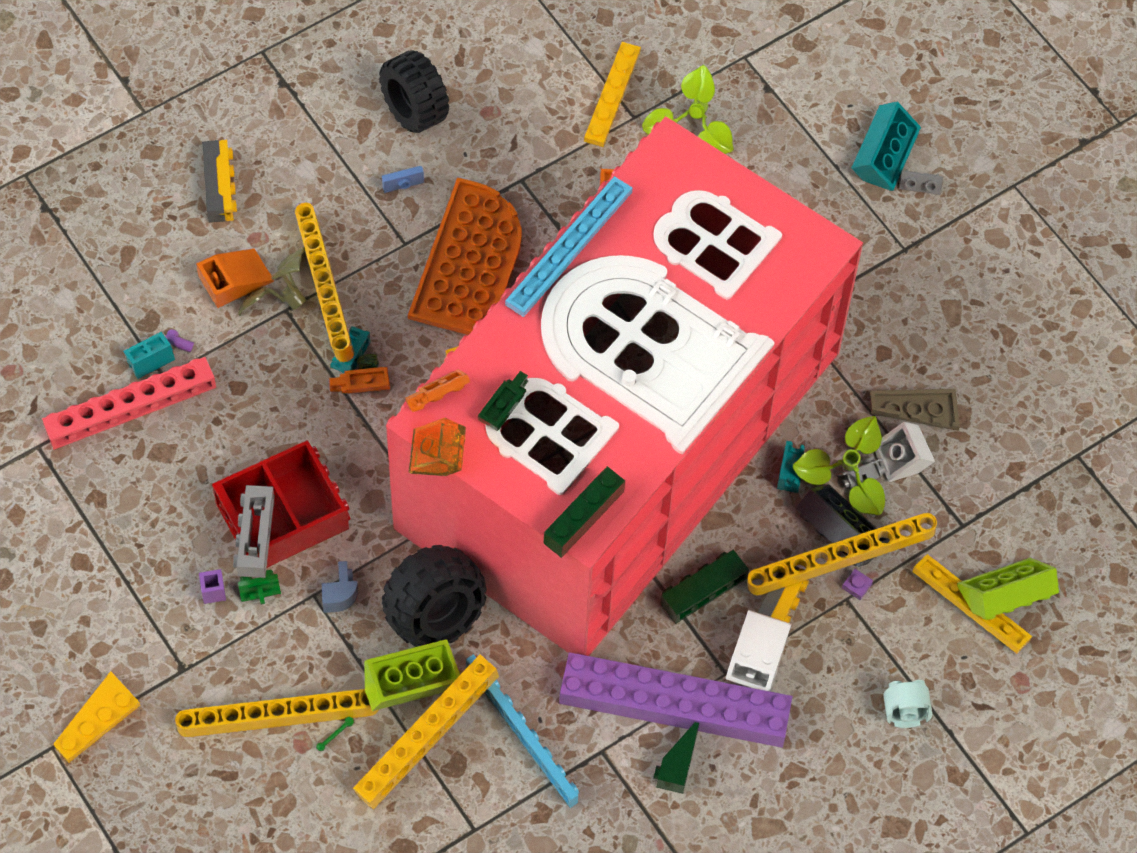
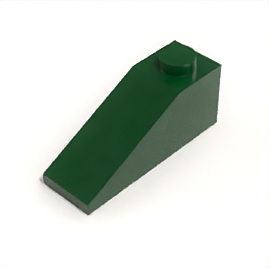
(676, 763)

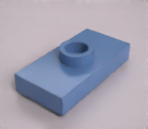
(402, 179)

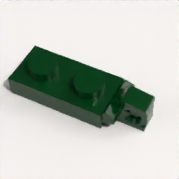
(504, 401)

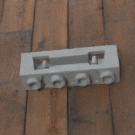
(251, 564)

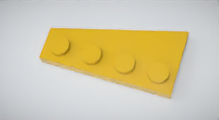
(99, 715)

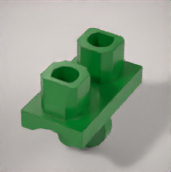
(259, 587)

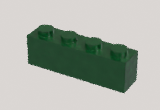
(584, 512)
(704, 586)

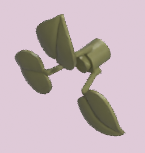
(291, 293)

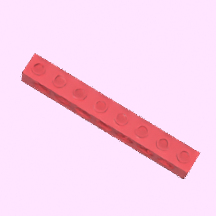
(123, 412)

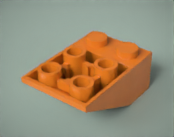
(233, 275)

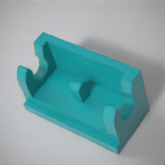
(360, 341)
(149, 355)
(788, 478)

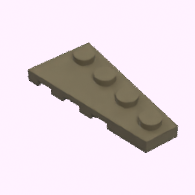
(925, 406)

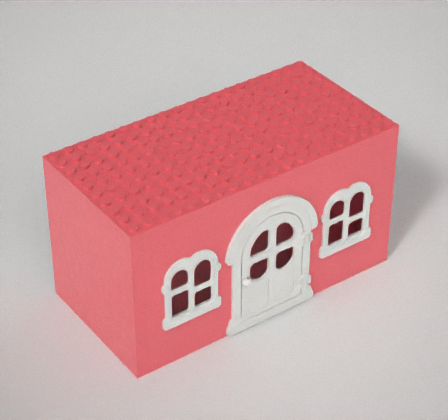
(759, 320)

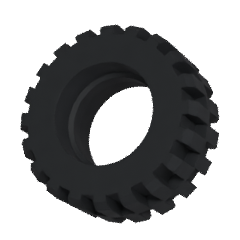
(414, 91)

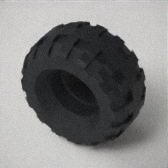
(434, 596)

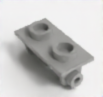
(921, 182)
(869, 468)

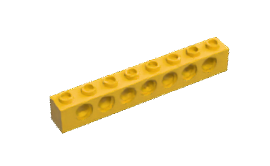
(426, 732)

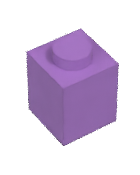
(212, 586)

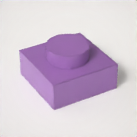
(857, 584)

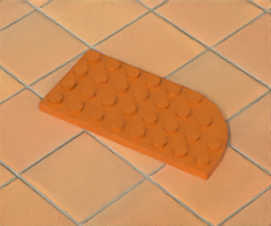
(468, 259)

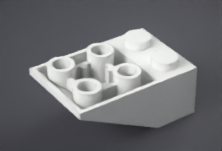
(758, 651)

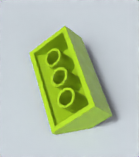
(1009, 588)
(409, 674)

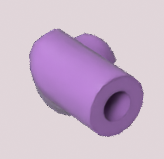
(178, 342)

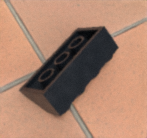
(835, 517)

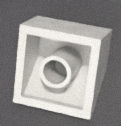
(904, 452)

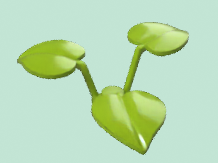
(700, 87)
(864, 437)

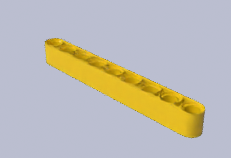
(324, 282)
(847, 545)
(266, 709)

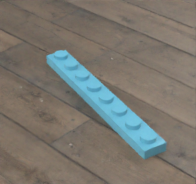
(568, 246)
(531, 742)

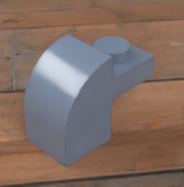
(341, 594)

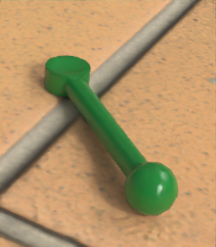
(348, 723)

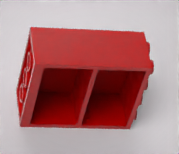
(304, 501)

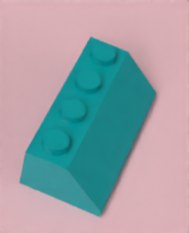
(886, 146)

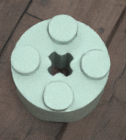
(907, 703)

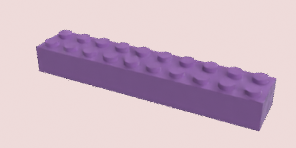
(675, 699)

